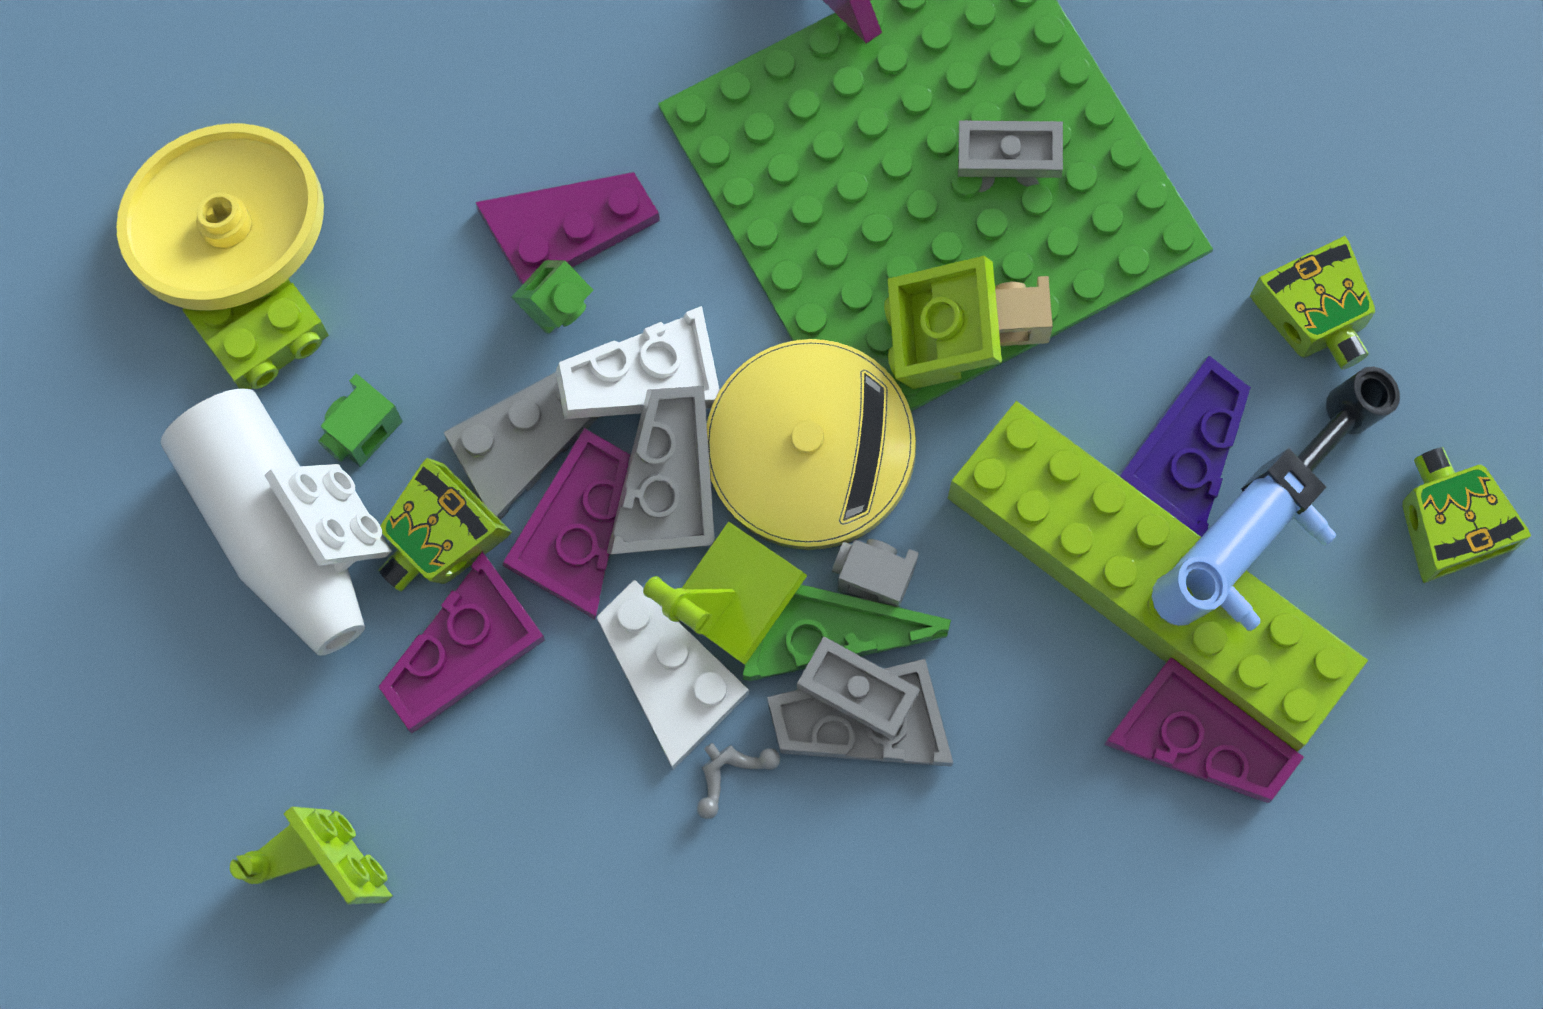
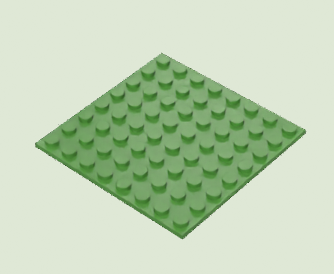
(846, 169)

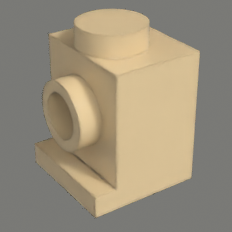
(1024, 312)

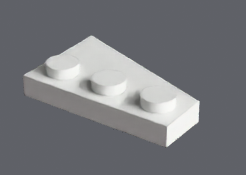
(617, 374)
(670, 671)

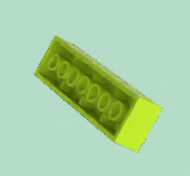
(1112, 548)

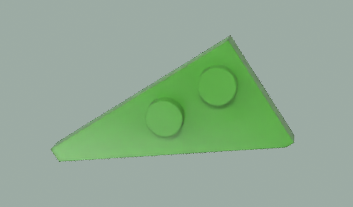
(847, 620)

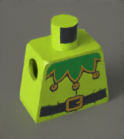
(1319, 302)
(1458, 517)
(437, 528)

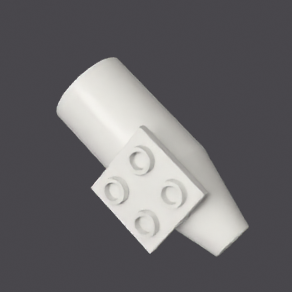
(278, 523)

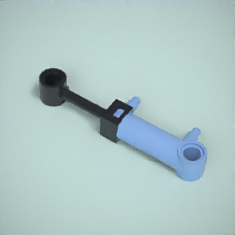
(1269, 501)

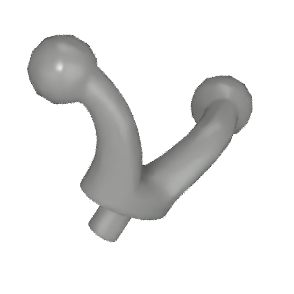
(708, 807)

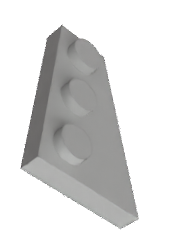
(514, 442)
(668, 477)
(816, 729)

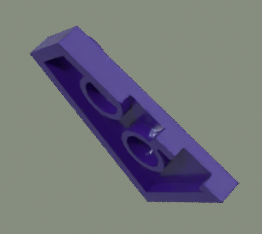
(1188, 446)

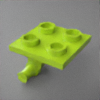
(731, 593)
(311, 840)

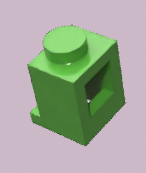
(553, 295)
(358, 423)

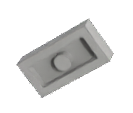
(1010, 149)
(858, 688)

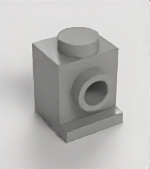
(874, 571)

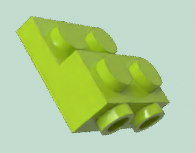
(943, 322)
(260, 335)

